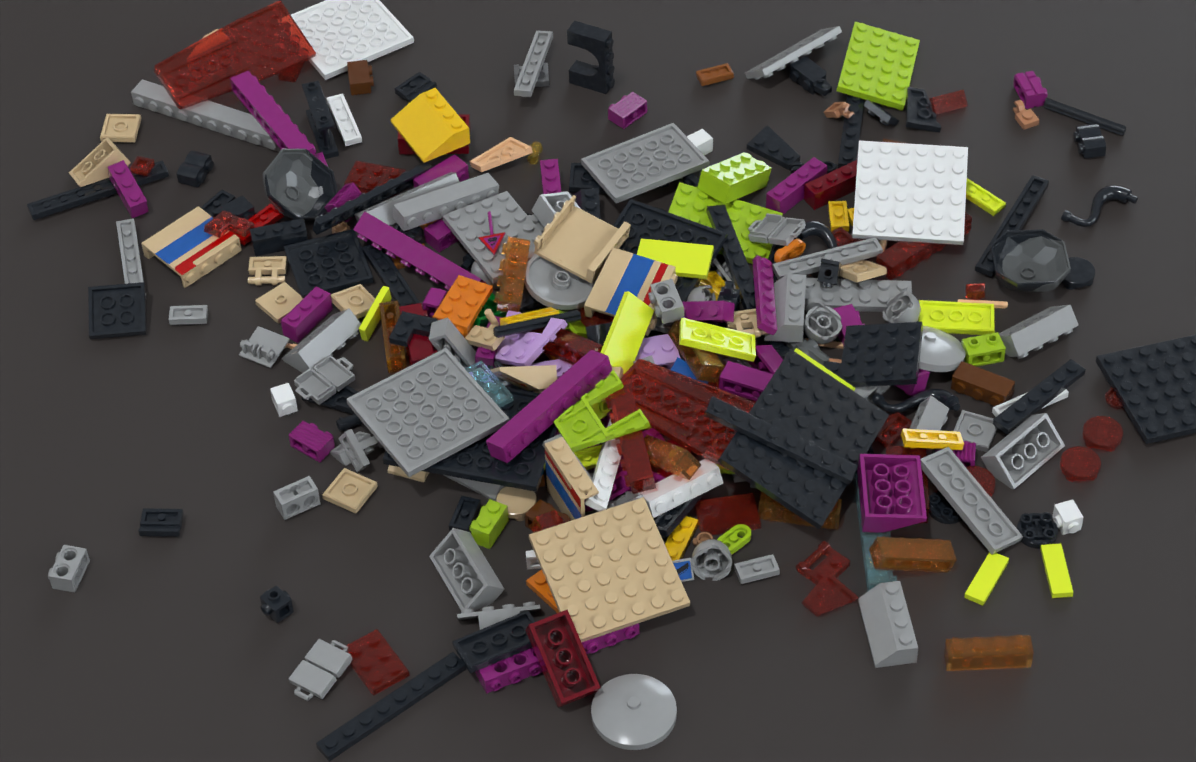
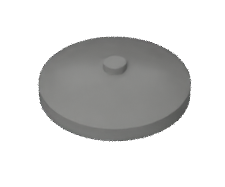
(555, 285)
(940, 351)
(634, 711)

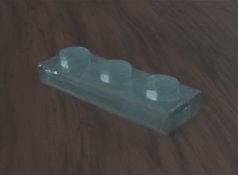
(490, 383)

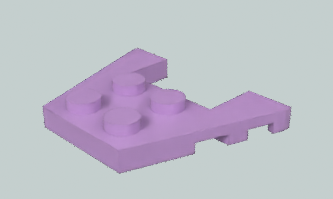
(525, 347)

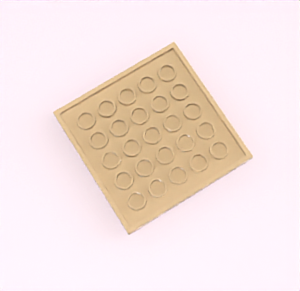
(609, 569)

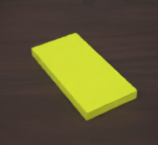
(688, 258)
(958, 317)
(627, 331)
(717, 339)

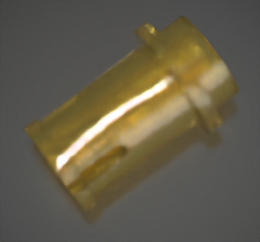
(537, 149)

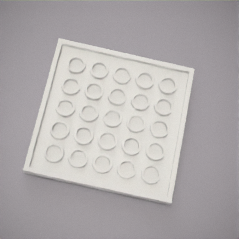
(349, 32)
(910, 192)

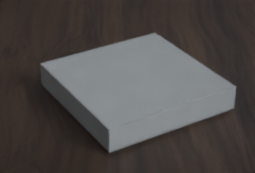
(976, 429)

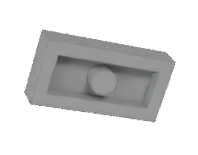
(188, 314)
(756, 569)

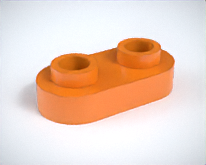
(791, 251)

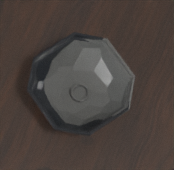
(299, 184)
(1030, 260)

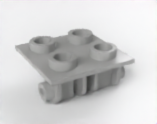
(263, 346)

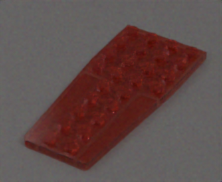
(256, 43)
(677, 408)

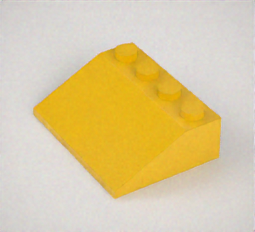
(431, 126)

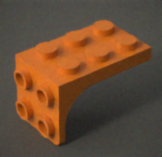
(464, 303)

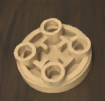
(517, 500)

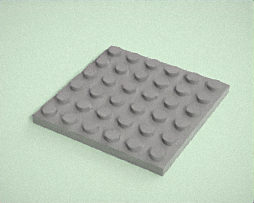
(427, 412)

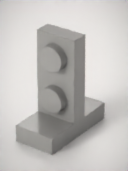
(358, 450)

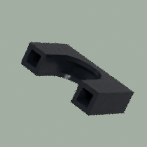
(600, 44)

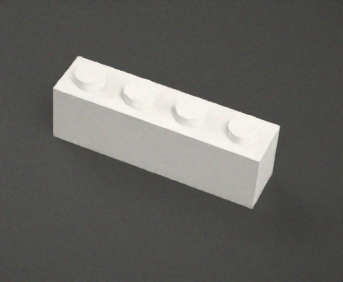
(678, 490)

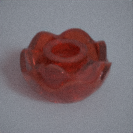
(1112, 400)

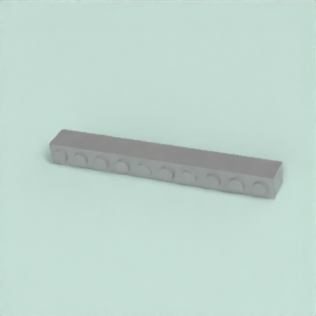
(204, 114)

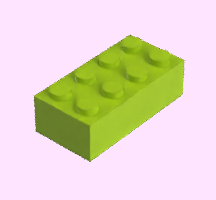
(734, 178)

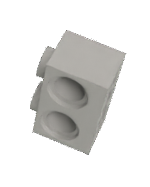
(667, 301)
(296, 497)
(68, 568)

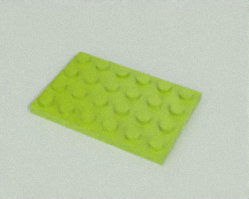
(878, 65)
(693, 203)

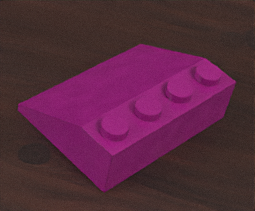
(890, 492)

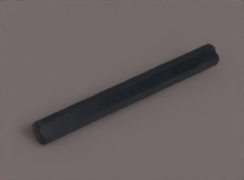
(1084, 116)
(534, 324)

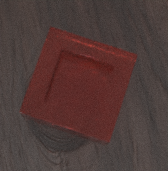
(142, 166)
(975, 291)

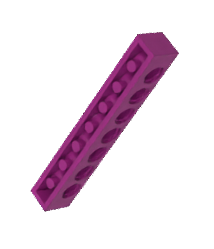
(510, 672)

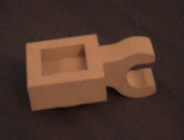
(837, 110)
(1024, 117)

